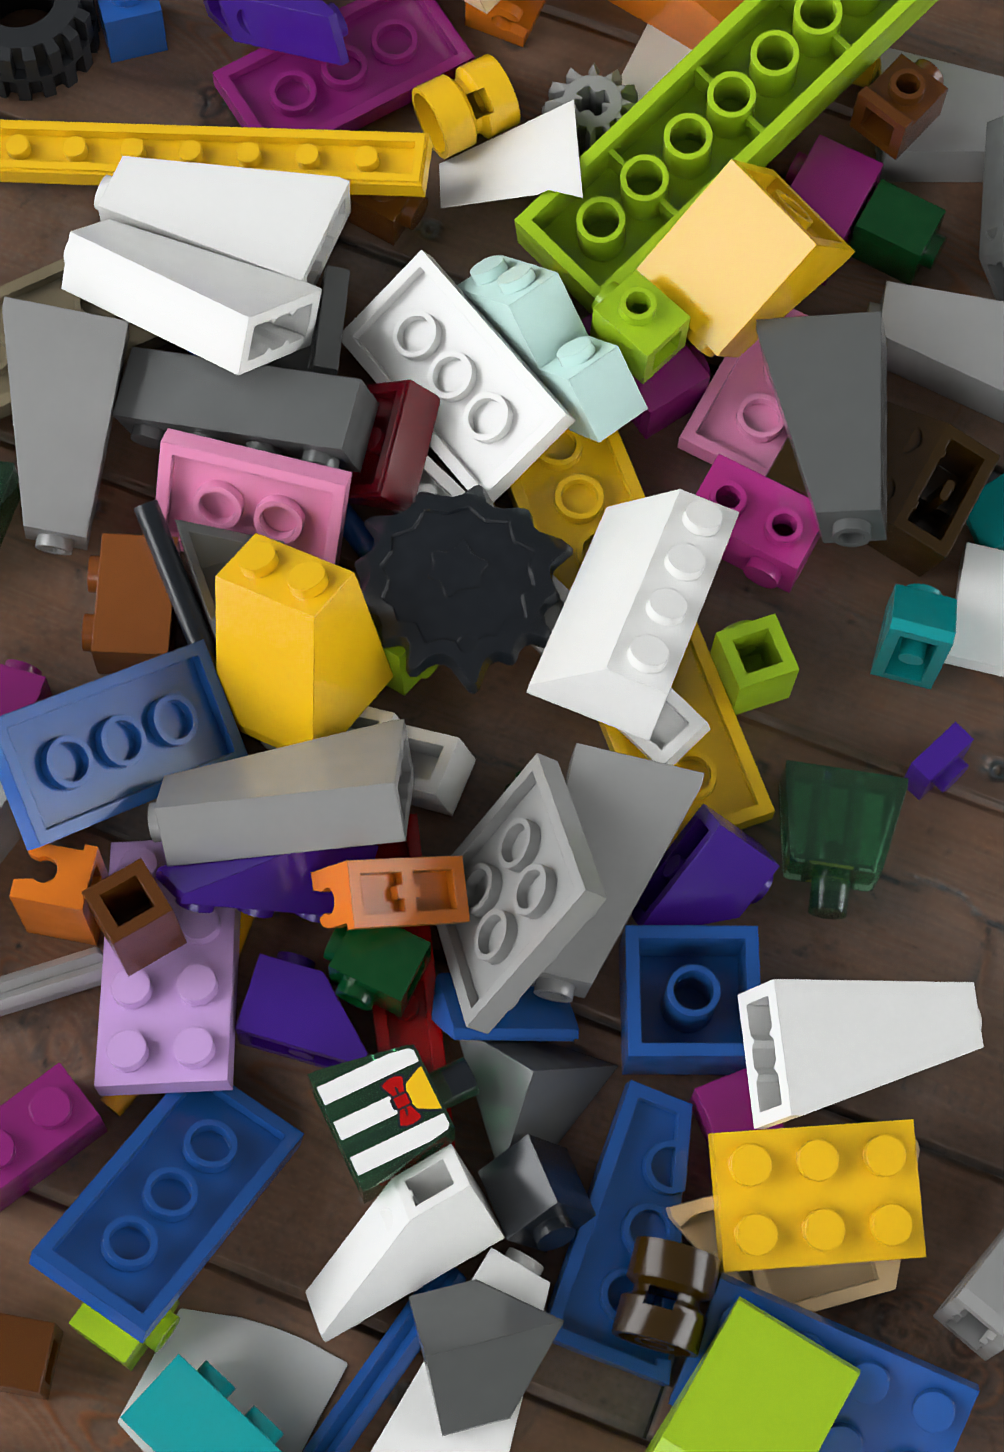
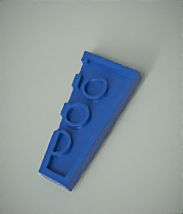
(632, 1185)

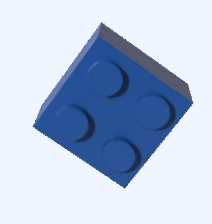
(684, 997)

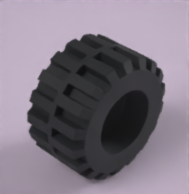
(48, 51)

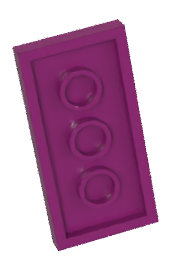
(389, 53)

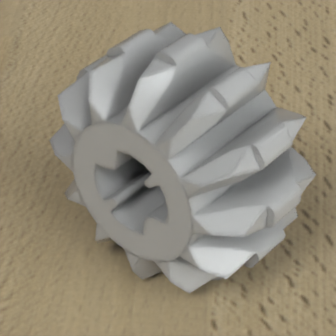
(597, 102)

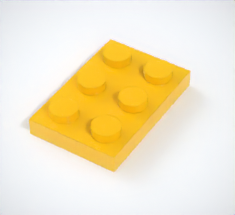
(816, 1195)

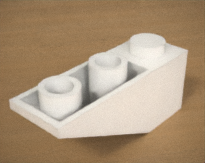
(407, 1237)

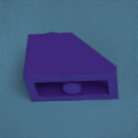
(706, 875)
(296, 1014)

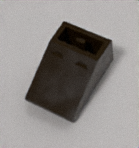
(931, 485)

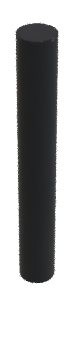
(174, 575)

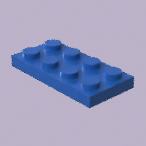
(113, 743)
(165, 1204)
(896, 1399)

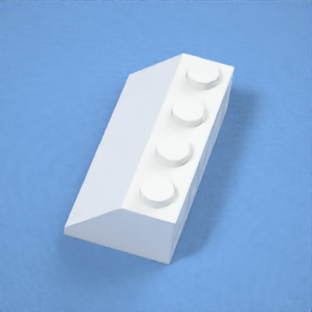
(634, 609)

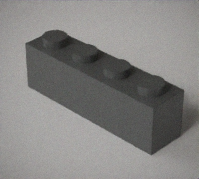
(265, 409)

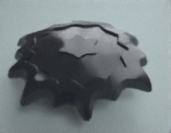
(460, 583)

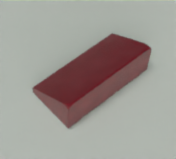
(396, 446)

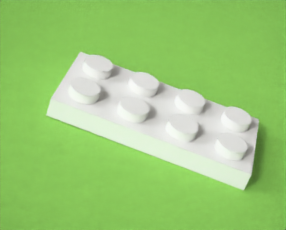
(492, 405)

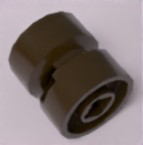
(673, 1273)

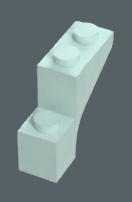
(544, 329)

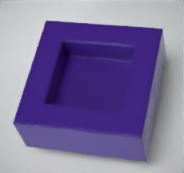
(940, 763)

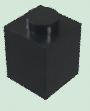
(537, 1194)

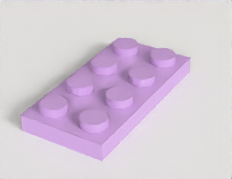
(176, 1017)

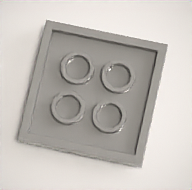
(526, 893)

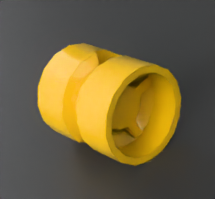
(471, 104)

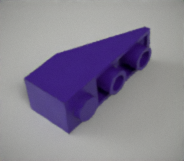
(286, 26)
(259, 883)

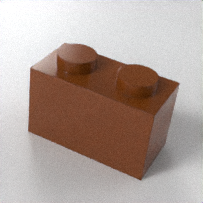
(131, 606)

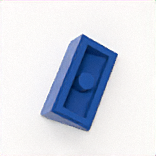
(528, 1021)

